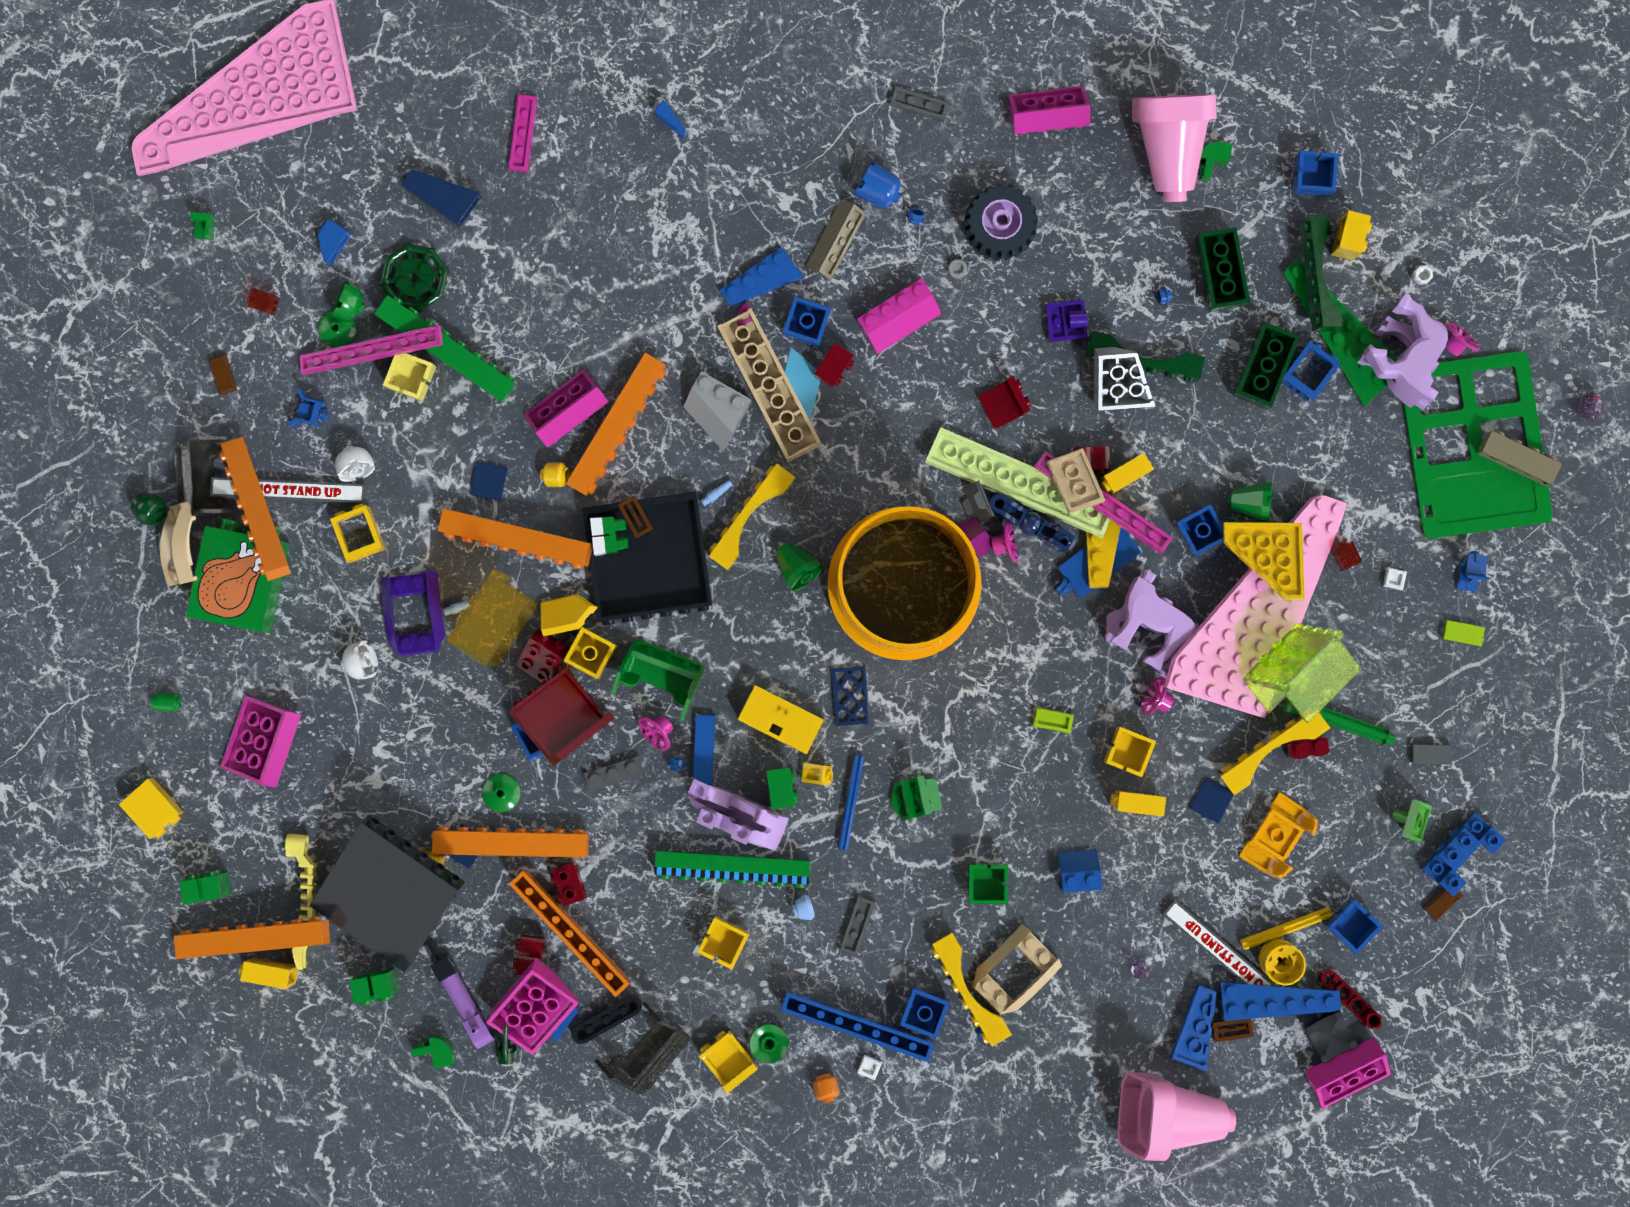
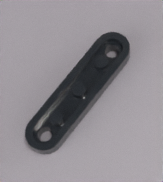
(606, 1019)

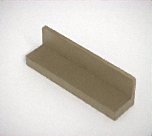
(836, 239)

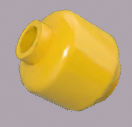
(555, 474)

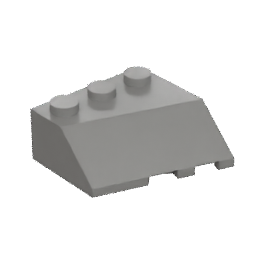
(1119, 380)
(716, 408)

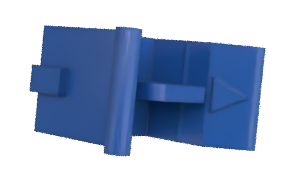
(310, 412)
(1472, 571)

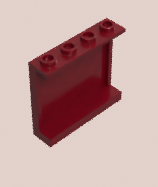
(559, 716)

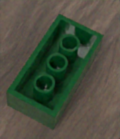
(1222, 269)
(1266, 366)

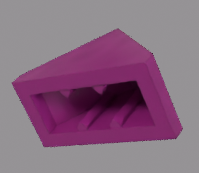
(977, 536)

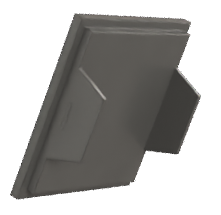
(977, 503)

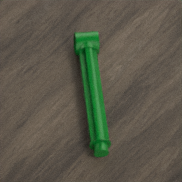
(1350, 725)

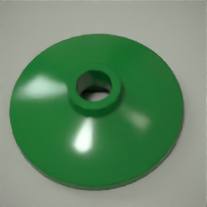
(338, 338)
(508, 786)
(771, 1053)

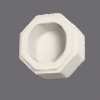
(1422, 275)

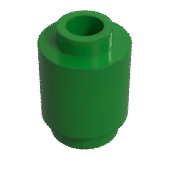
(166, 702)

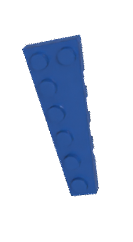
(1261, 1001)

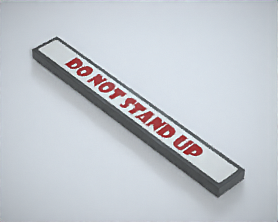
(297, 491)
(1214, 945)

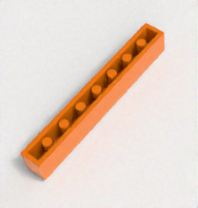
(616, 424)
(255, 508)
(515, 537)
(510, 842)
(570, 932)
(251, 939)

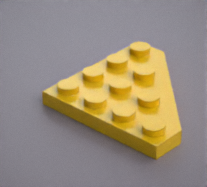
(1272, 553)

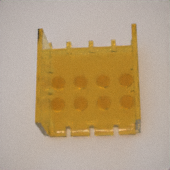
(492, 620)

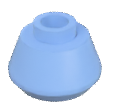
(803, 908)

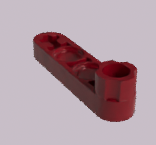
(1349, 998)

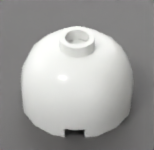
(353, 463)
(359, 660)

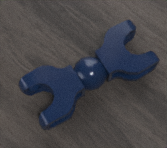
(1032, 523)

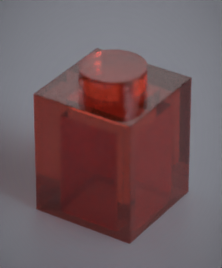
(263, 302)
(1346, 555)

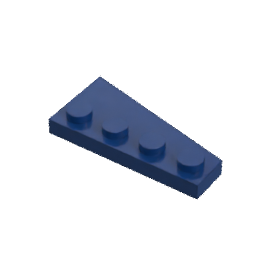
(769, 274)
(1194, 1035)

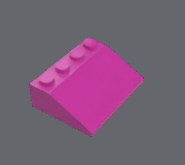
(260, 741)
(533, 1007)

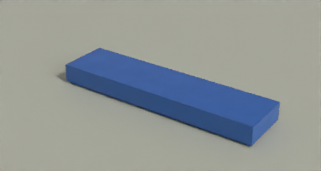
(704, 748)

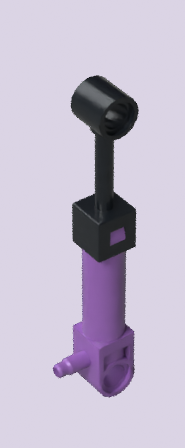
(473, 1020)

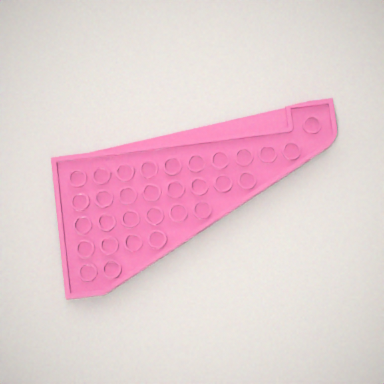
(274, 86)
(1252, 620)

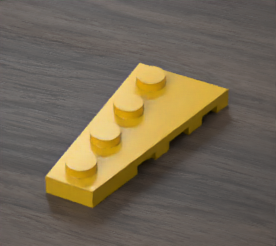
(1101, 556)

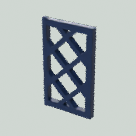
(865, 704)

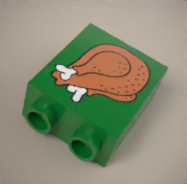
(230, 582)

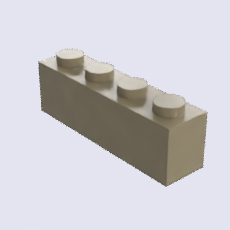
(1519, 458)

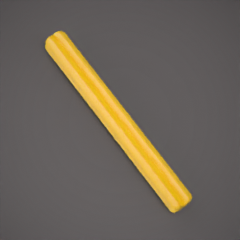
(1286, 928)

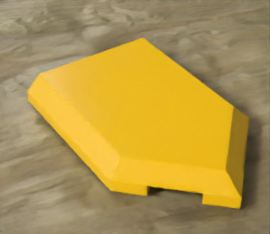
(564, 614)

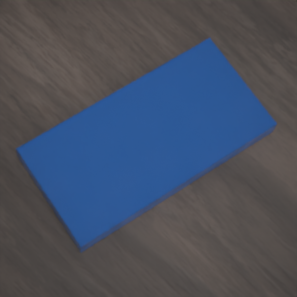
(1077, 566)

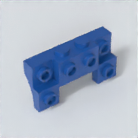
(1457, 849)

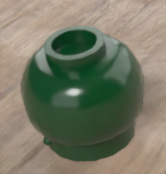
(148, 508)

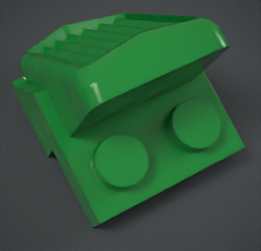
(915, 798)

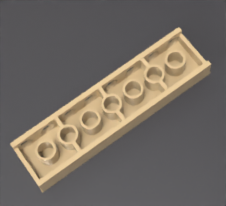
(769, 386)

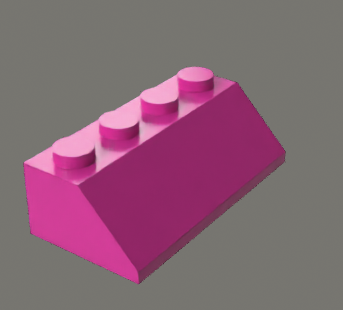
(1049, 110)
(899, 316)
(565, 408)
(1348, 1072)

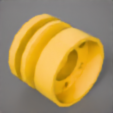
(1290, 969)

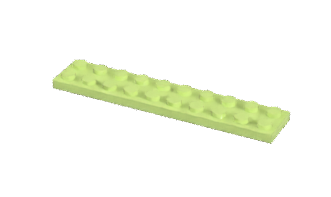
(1009, 478)

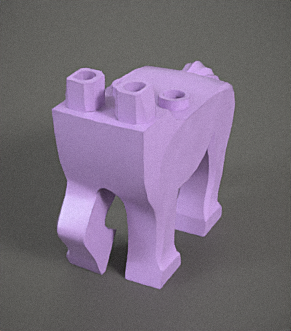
(1411, 372)
(1153, 614)
(737, 815)

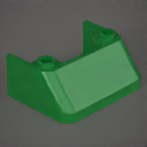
(662, 670)

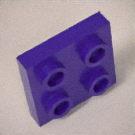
(1066, 321)

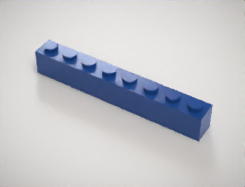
(857, 1025)

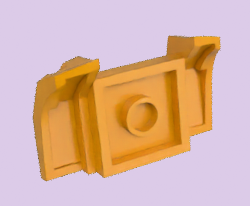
(1278, 836)

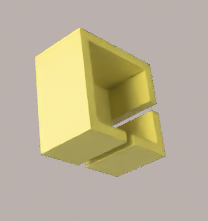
(409, 376)

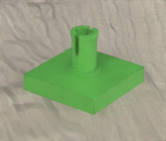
(1414, 821)

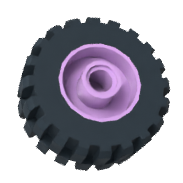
(1000, 222)

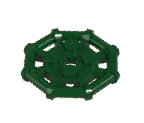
(424, 272)

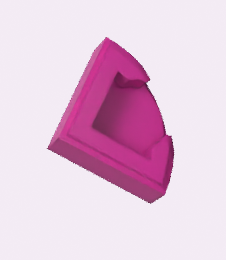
(743, 309)

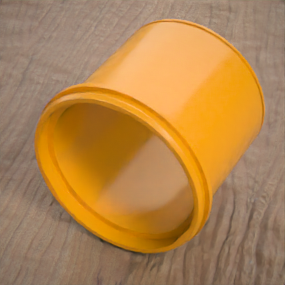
(863, 636)

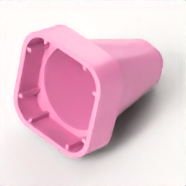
(1174, 139)
(1167, 1117)

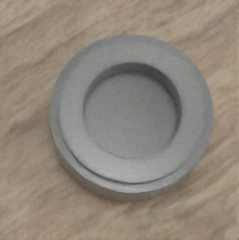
(957, 269)

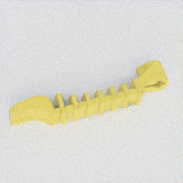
(297, 846)

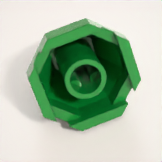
(1252, 501)
(797, 566)

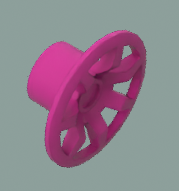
(1457, 342)
(1003, 543)
(1159, 698)
(658, 729)

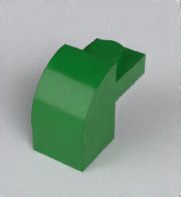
(1214, 154)
(440, 1048)

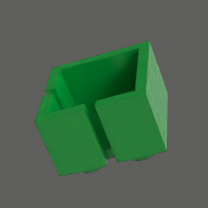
(781, 787)
(986, 883)
(207, 887)
(373, 986)

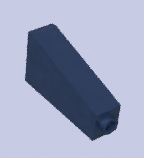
(444, 197)

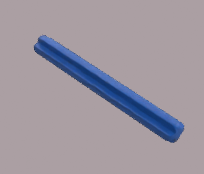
(850, 802)

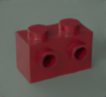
(834, 366)
(568, 883)

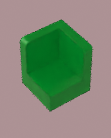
(204, 225)

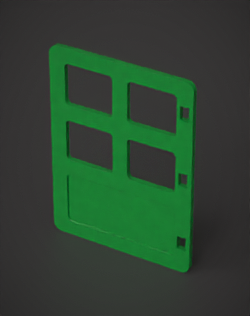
(1478, 492)

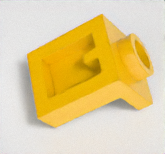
(817, 774)

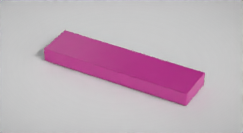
(522, 133)

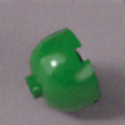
(348, 302)

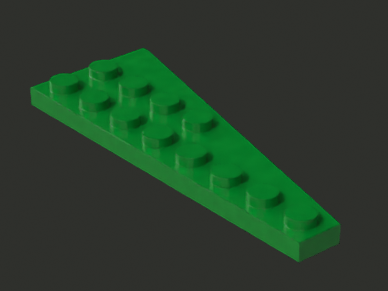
(1345, 342)

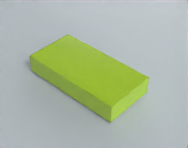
(1463, 633)
(1053, 720)

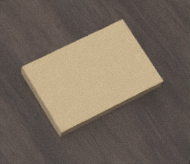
(1075, 481)

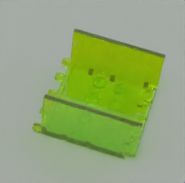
(1303, 667)

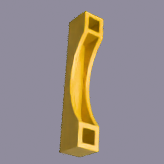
(775, 484)
(1240, 774)
(992, 1025)

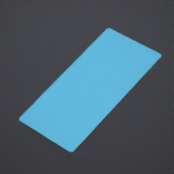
(802, 379)

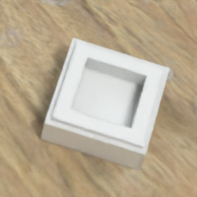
(1394, 578)
(869, 1067)

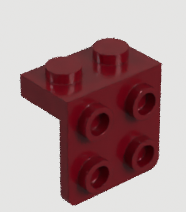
(1005, 403)
(542, 656)

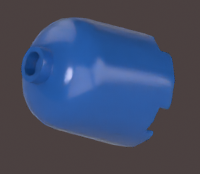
(879, 186)

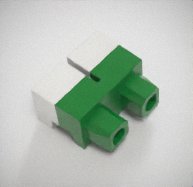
(610, 543)

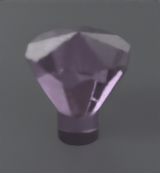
(1140, 970)

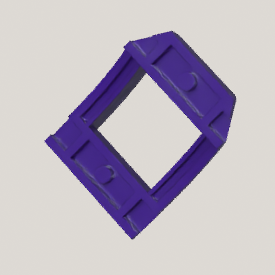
(407, 586)

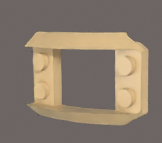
(175, 546)
(1034, 951)

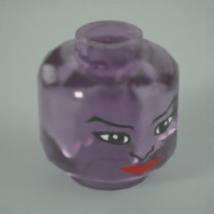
(1591, 407)

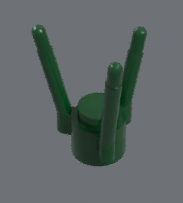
(506, 1053)

